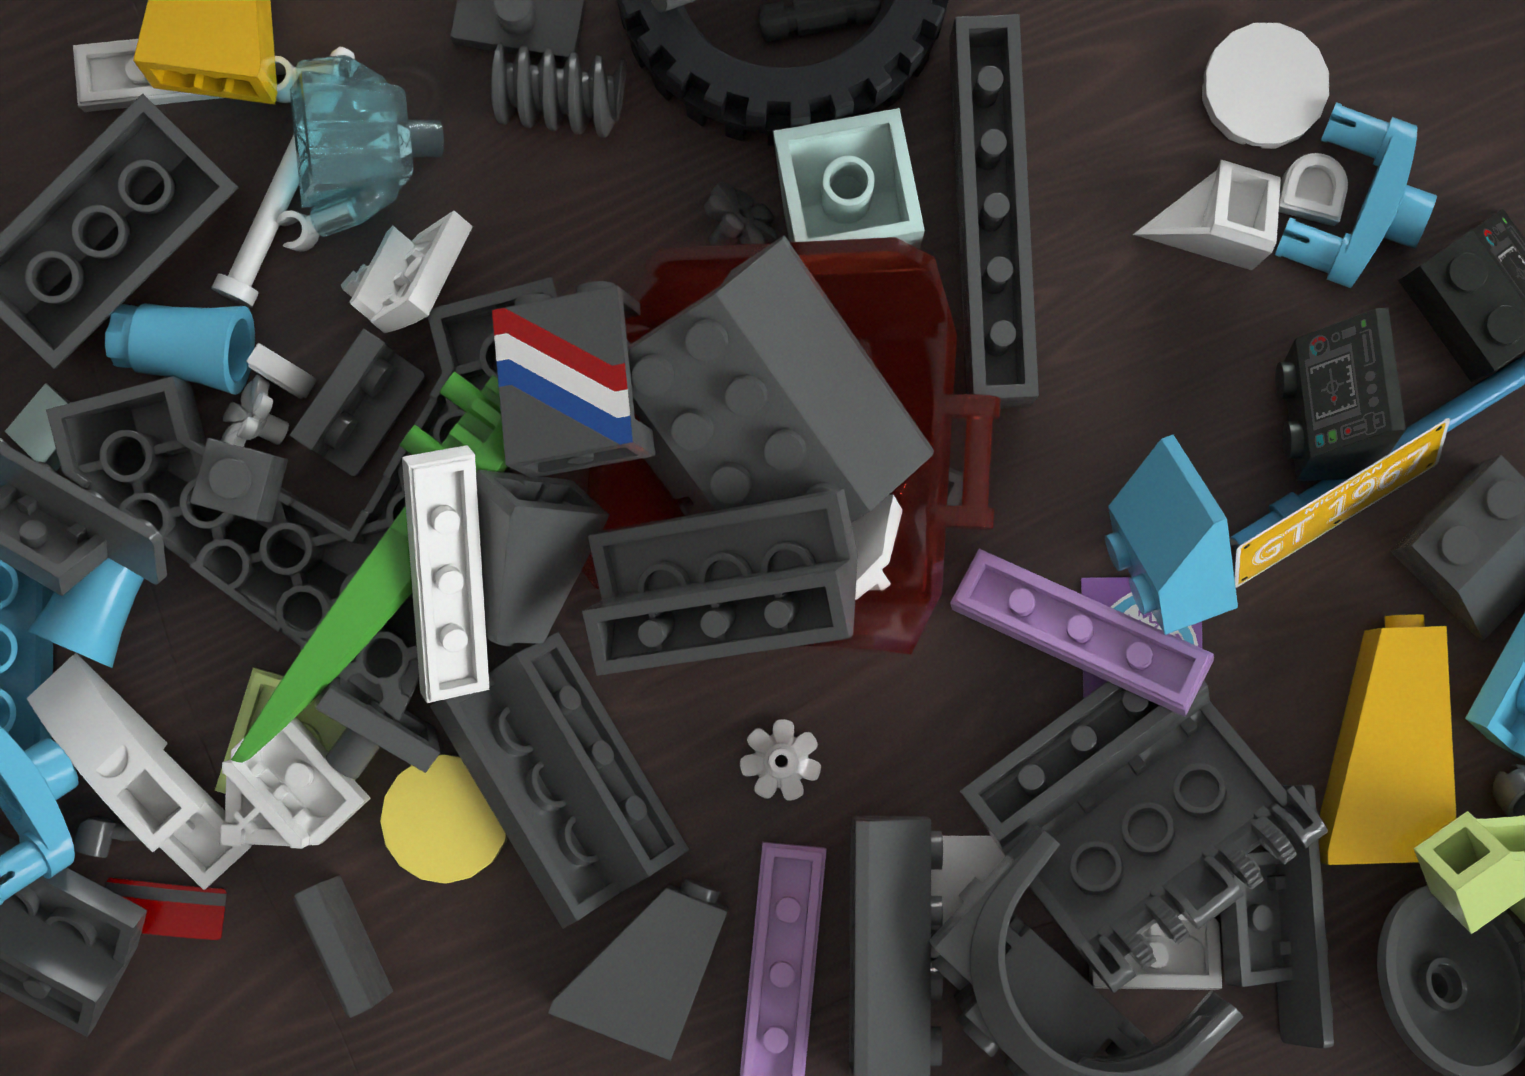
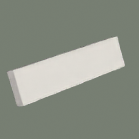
(446, 572)

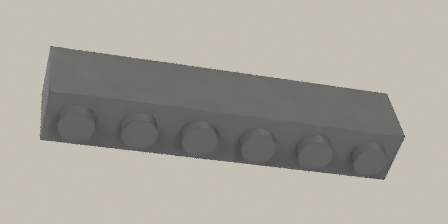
(993, 209)

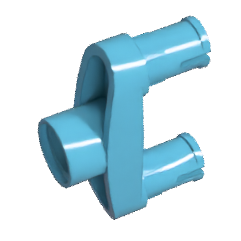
(1389, 209)
(28, 798)

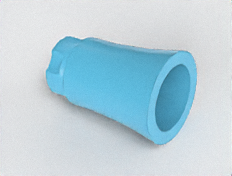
(184, 343)
(91, 613)

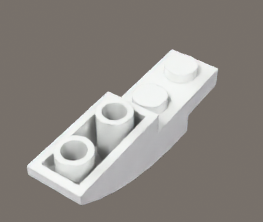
(132, 771)

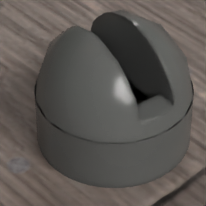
(1510, 790)

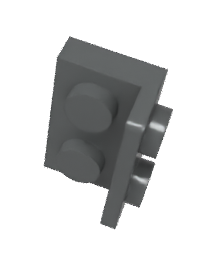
(359, 404)

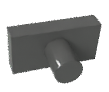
(518, 23)
(371, 728)

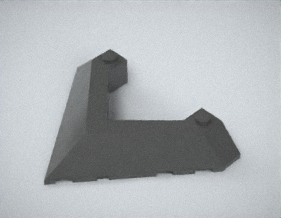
(145, 456)

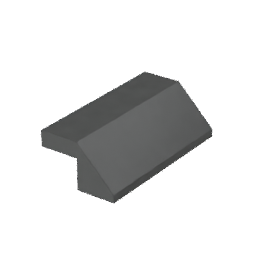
(723, 583)
(561, 780)
(66, 945)

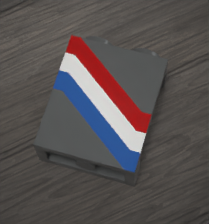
(568, 381)

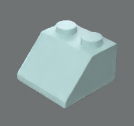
(848, 180)

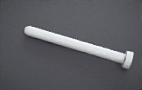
(264, 227)

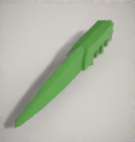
(383, 578)

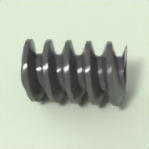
(557, 91)

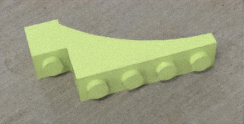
(1477, 868)

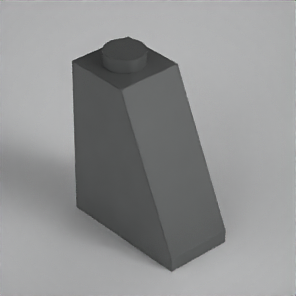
(531, 550)
(648, 972)

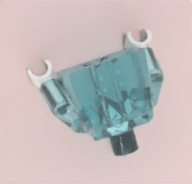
(348, 143)

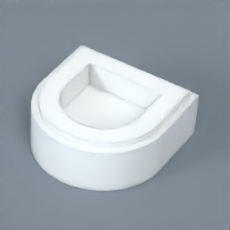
(1314, 189)
(281, 371)

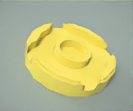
(440, 822)

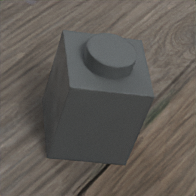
(239, 480)

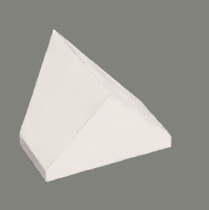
(1223, 217)

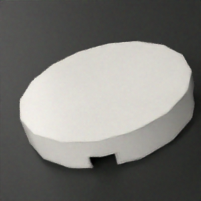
(1265, 85)

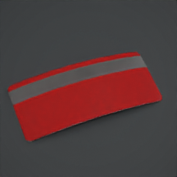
(175, 908)

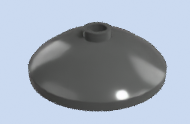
(1453, 990)

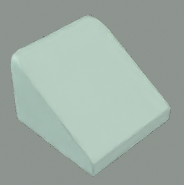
(32, 427)

